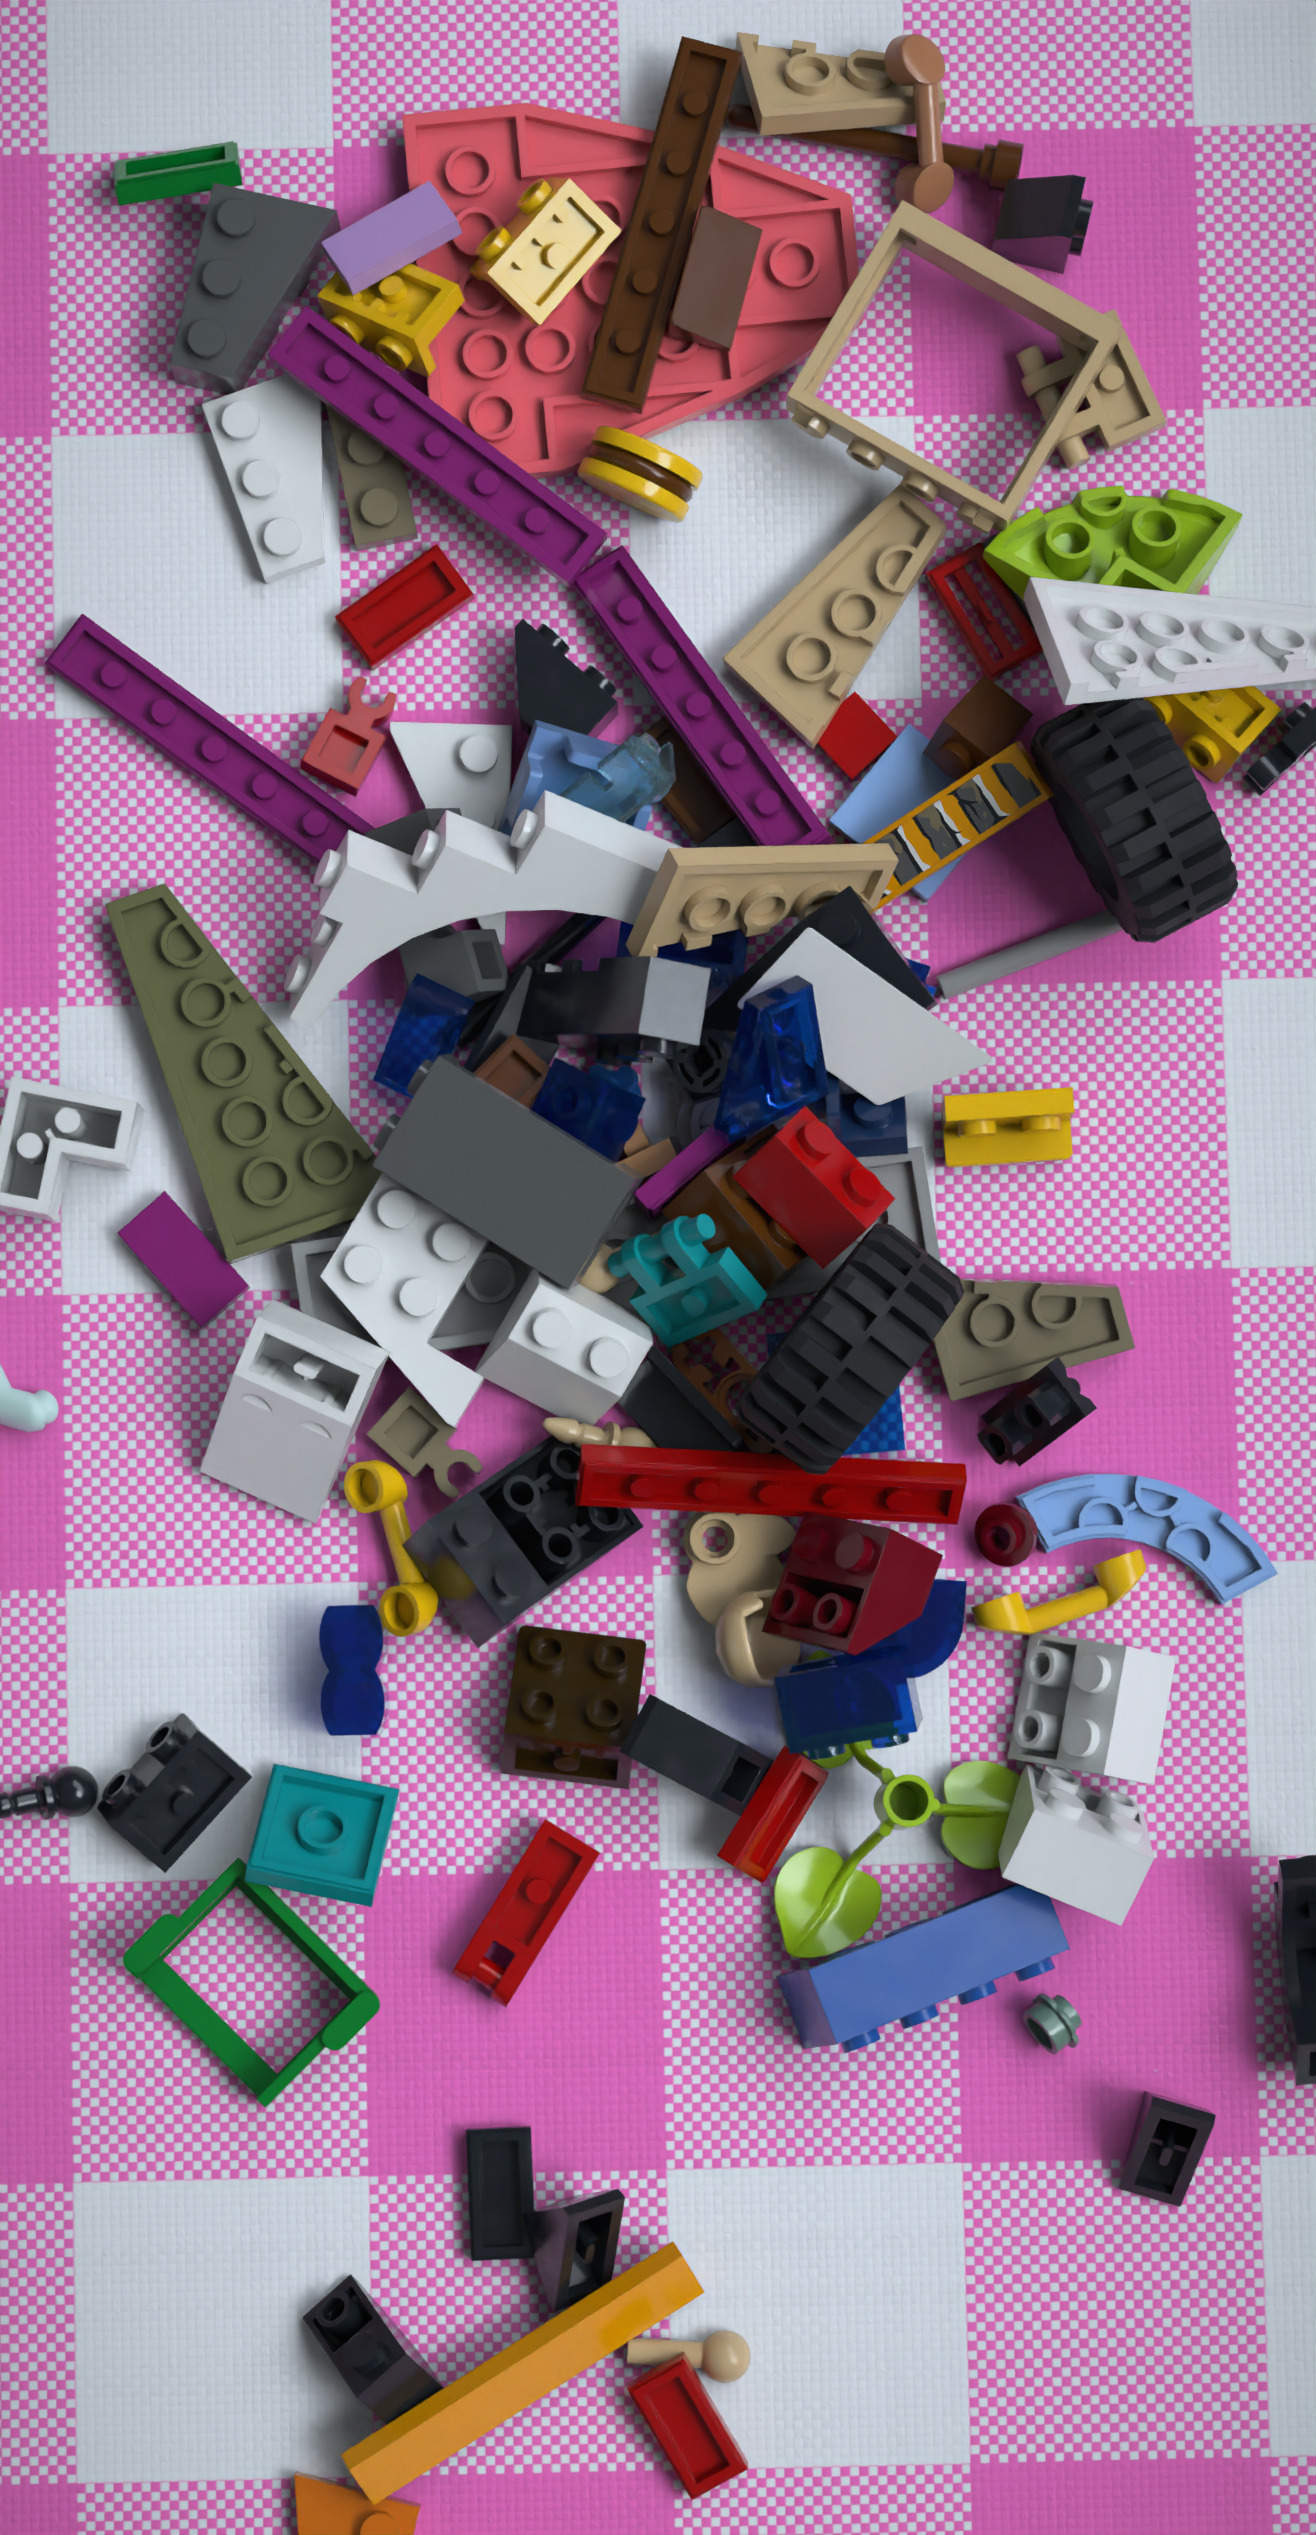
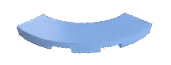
(1152, 1515)

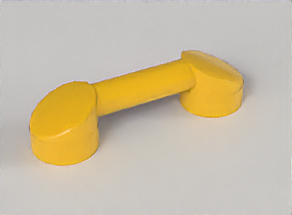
(380, 1487)
(1114, 1580)

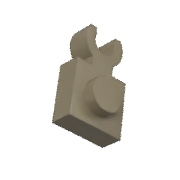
(418, 1437)

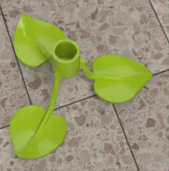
(830, 1904)

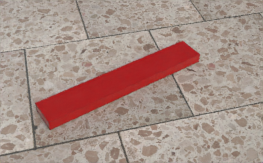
(768, 1484)

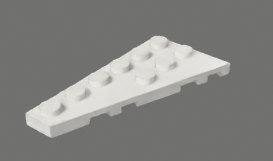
(1158, 643)

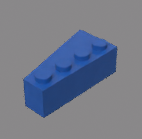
(923, 1966)

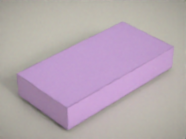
(391, 237)

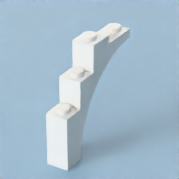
(461, 871)

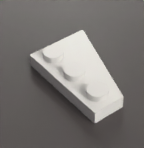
(275, 467)

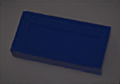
(424, 1029)

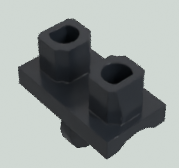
(1034, 1415)

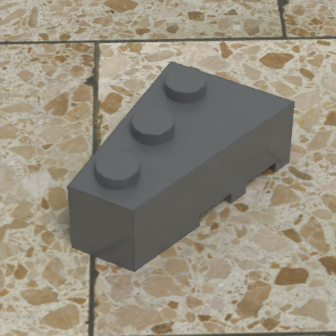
(243, 281)

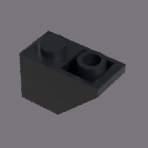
(1042, 221)
(557, 689)
(695, 1755)
(371, 2351)

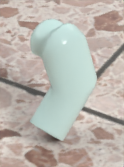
(24, 1409)

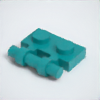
(696, 1296)

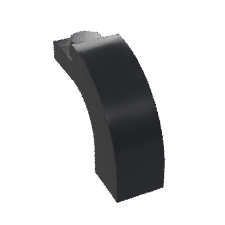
(1297, 1960)

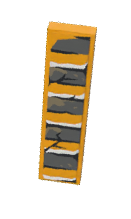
(961, 818)

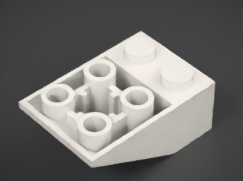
(292, 1410)

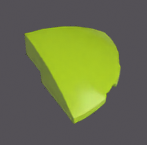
(1117, 541)

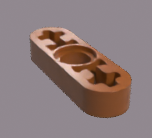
(700, 1376)

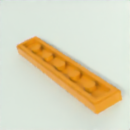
(522, 2373)

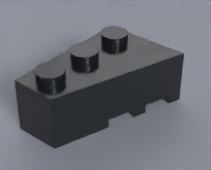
(621, 1011)

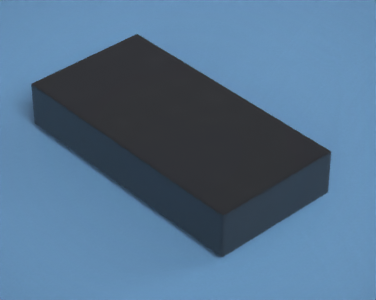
(499, 2191)

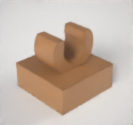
(647, 1158)

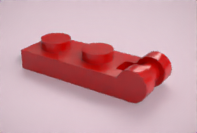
(527, 1910)

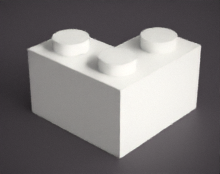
(47, 1129)

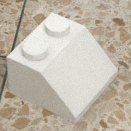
(566, 1349)

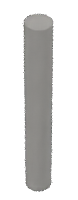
(1027, 953)

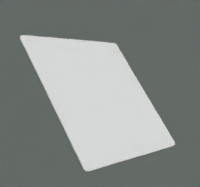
(869, 1028)

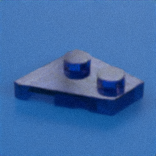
(773, 1061)

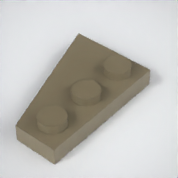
(1017, 1327)

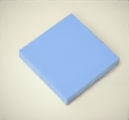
(889, 791)

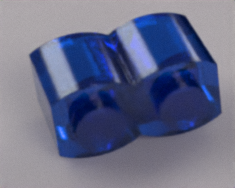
(354, 1690)

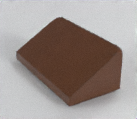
(714, 279)

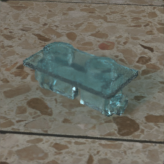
(637, 776)

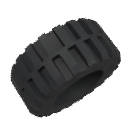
(1135, 816)
(850, 1349)

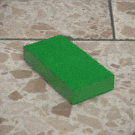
(177, 173)

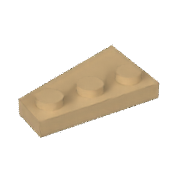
(821, 92)

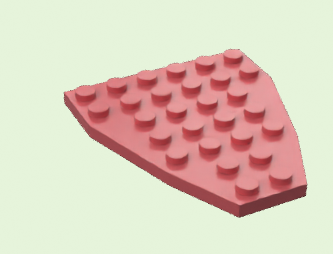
(525, 380)

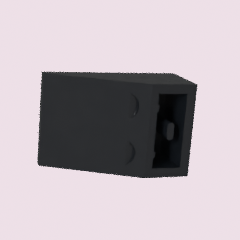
(515, 1540)

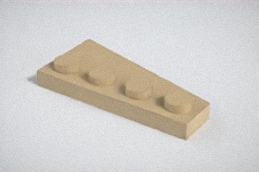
(831, 622)
(751, 889)

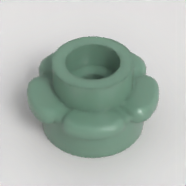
(1053, 2022)

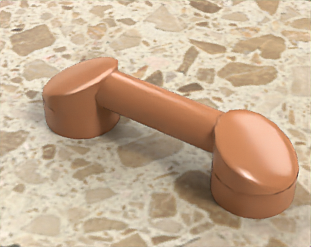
(919, 63)

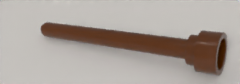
(993, 164)

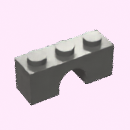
(460, 960)

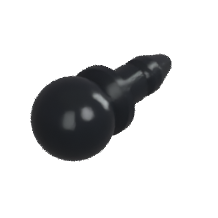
(68, 1792)

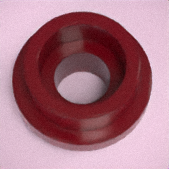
(1018, 1524)

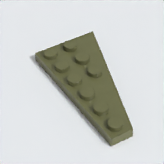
(254, 1116)

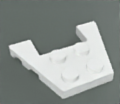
(399, 1279)

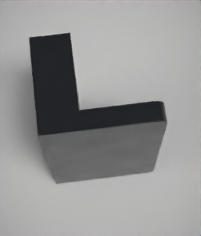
(674, 1410)

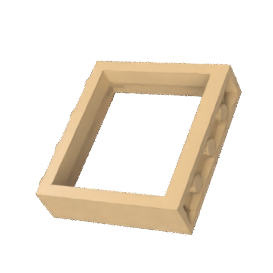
(997, 279)

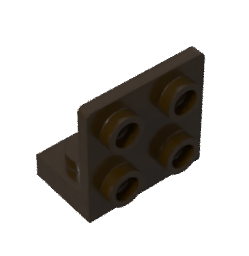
(572, 1706)

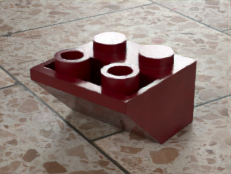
(849, 1584)

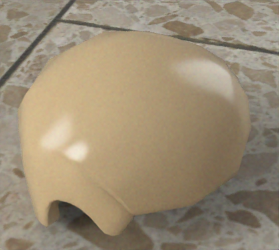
(745, 1651)

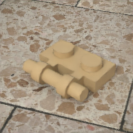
(1117, 404)

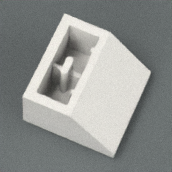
(1092, 1707)
(1076, 1843)

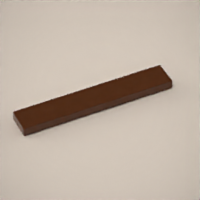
(661, 225)

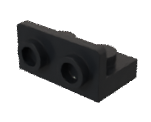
(172, 1791)

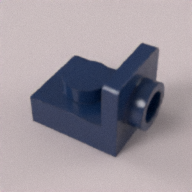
(861, 1124)

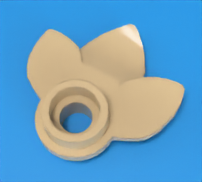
(742, 1566)

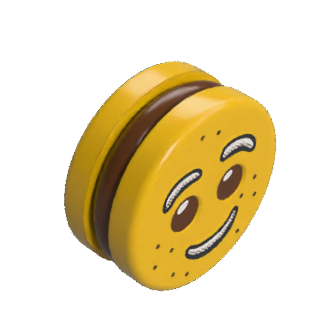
(640, 473)

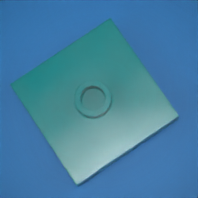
(322, 1835)

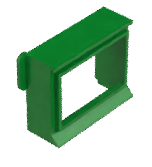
(147, 1962)

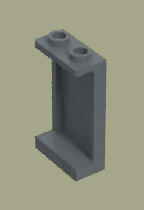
(504, 1171)

